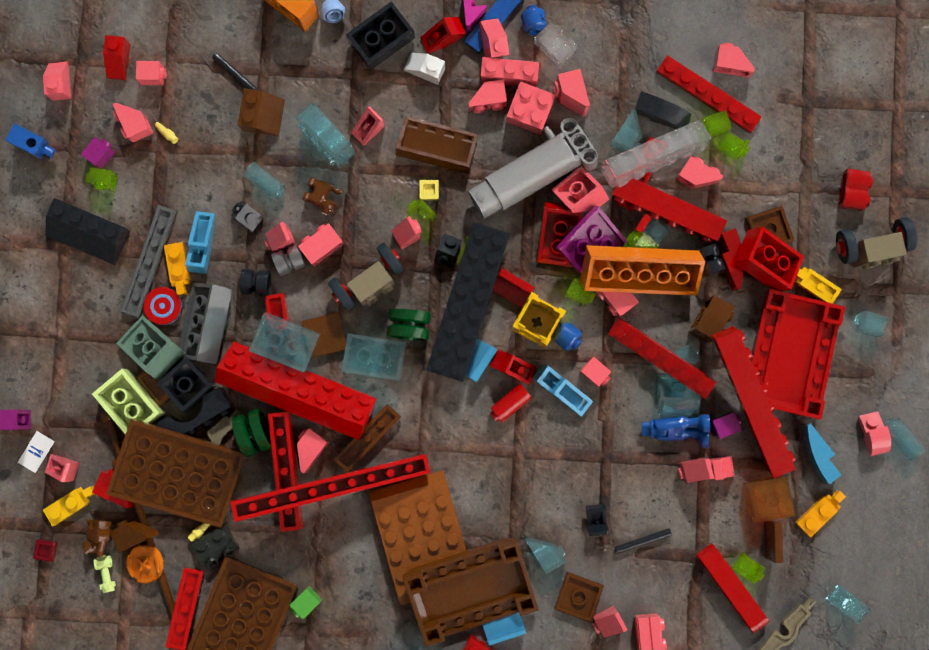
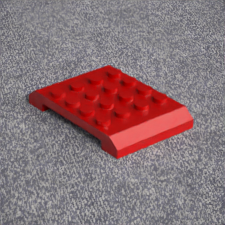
(796, 351)

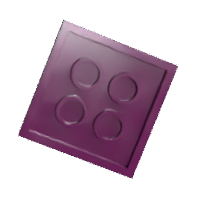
(592, 230)

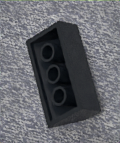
(85, 231)

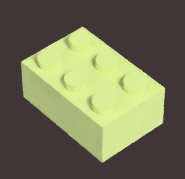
(127, 399)

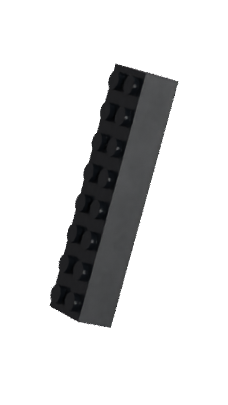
(468, 302)

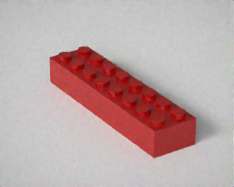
(295, 391)

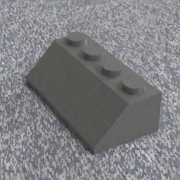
(205, 322)

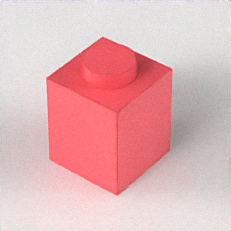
(150, 73)
(596, 372)

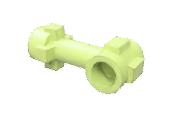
(102, 564)

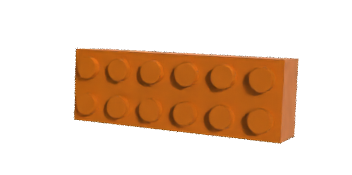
(642, 270)

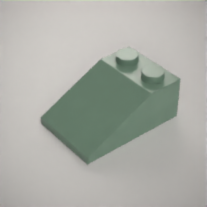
(150, 348)

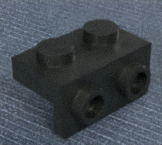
(215, 546)

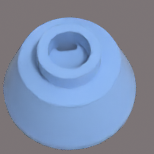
(332, 11)

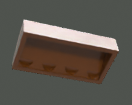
(436, 144)

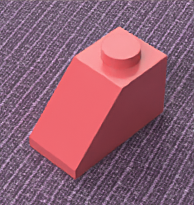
(493, 39)
(732, 61)
(57, 81)
(279, 238)
(309, 448)
(695, 470)
(609, 622)

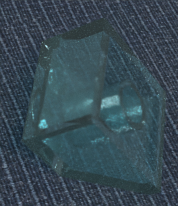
(675, 398)

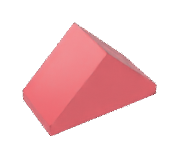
(368, 126)
(62, 468)

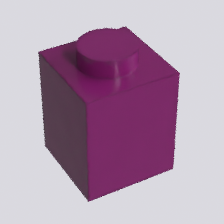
(98, 152)
(725, 425)

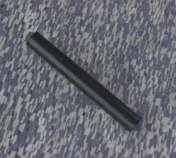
(231, 70)
(643, 541)

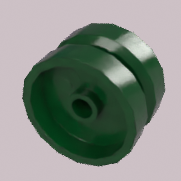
(408, 327)
(252, 432)

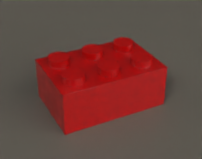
(769, 259)

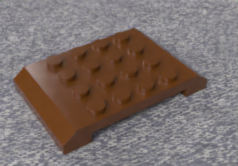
(469, 589)

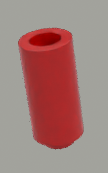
(510, 403)

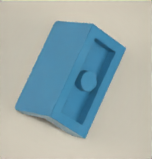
(480, 359)
(504, 629)

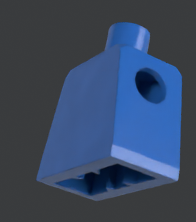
(26, 140)

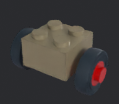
(877, 250)
(370, 282)

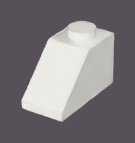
(425, 67)

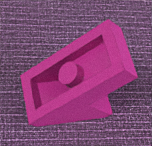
(473, 13)

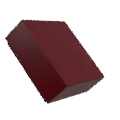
(45, 550)

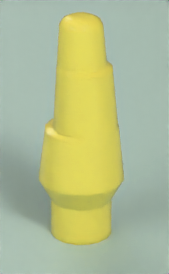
(167, 133)
(198, 531)

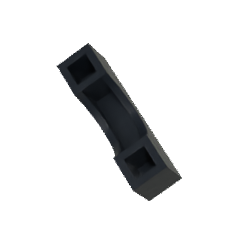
(214, 404)

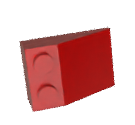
(556, 225)

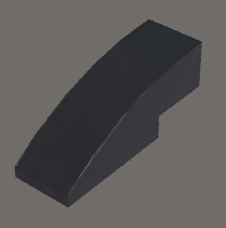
(662, 111)

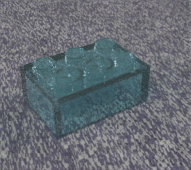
(325, 136)
(284, 342)
(374, 357)

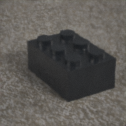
(380, 36)

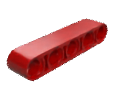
(732, 588)

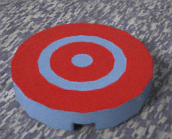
(163, 306)

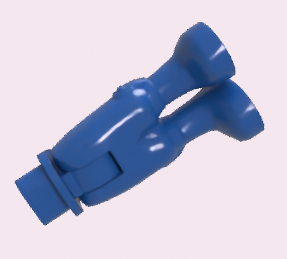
(677, 429)

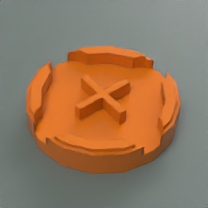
(145, 563)

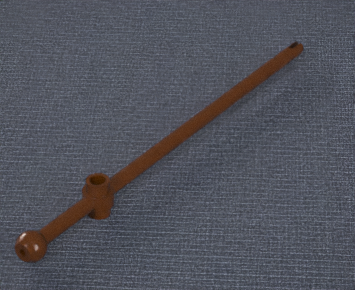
(105, 418)

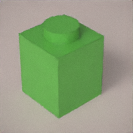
(305, 603)

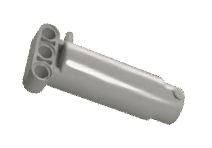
(534, 169)

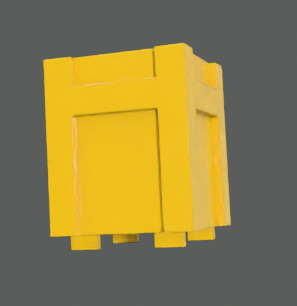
(549, 316)

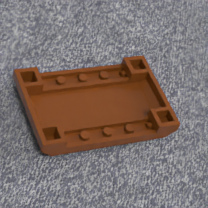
(416, 525)

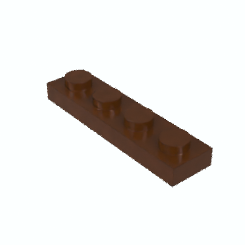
(371, 435)

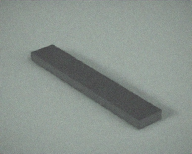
(148, 261)

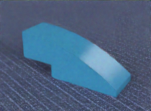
(200, 242)
(562, 389)
(819, 454)

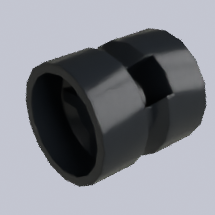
(715, 265)
(255, 282)

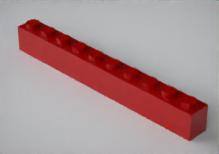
(329, 487)

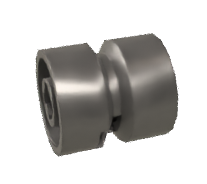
(288, 259)

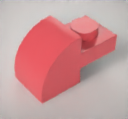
(876, 435)
(722, 467)

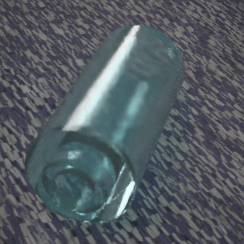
(264, 181)
(904, 438)

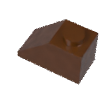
(131, 534)

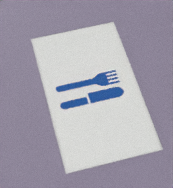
(36, 451)

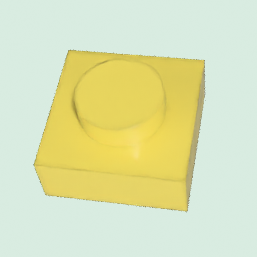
(429, 189)

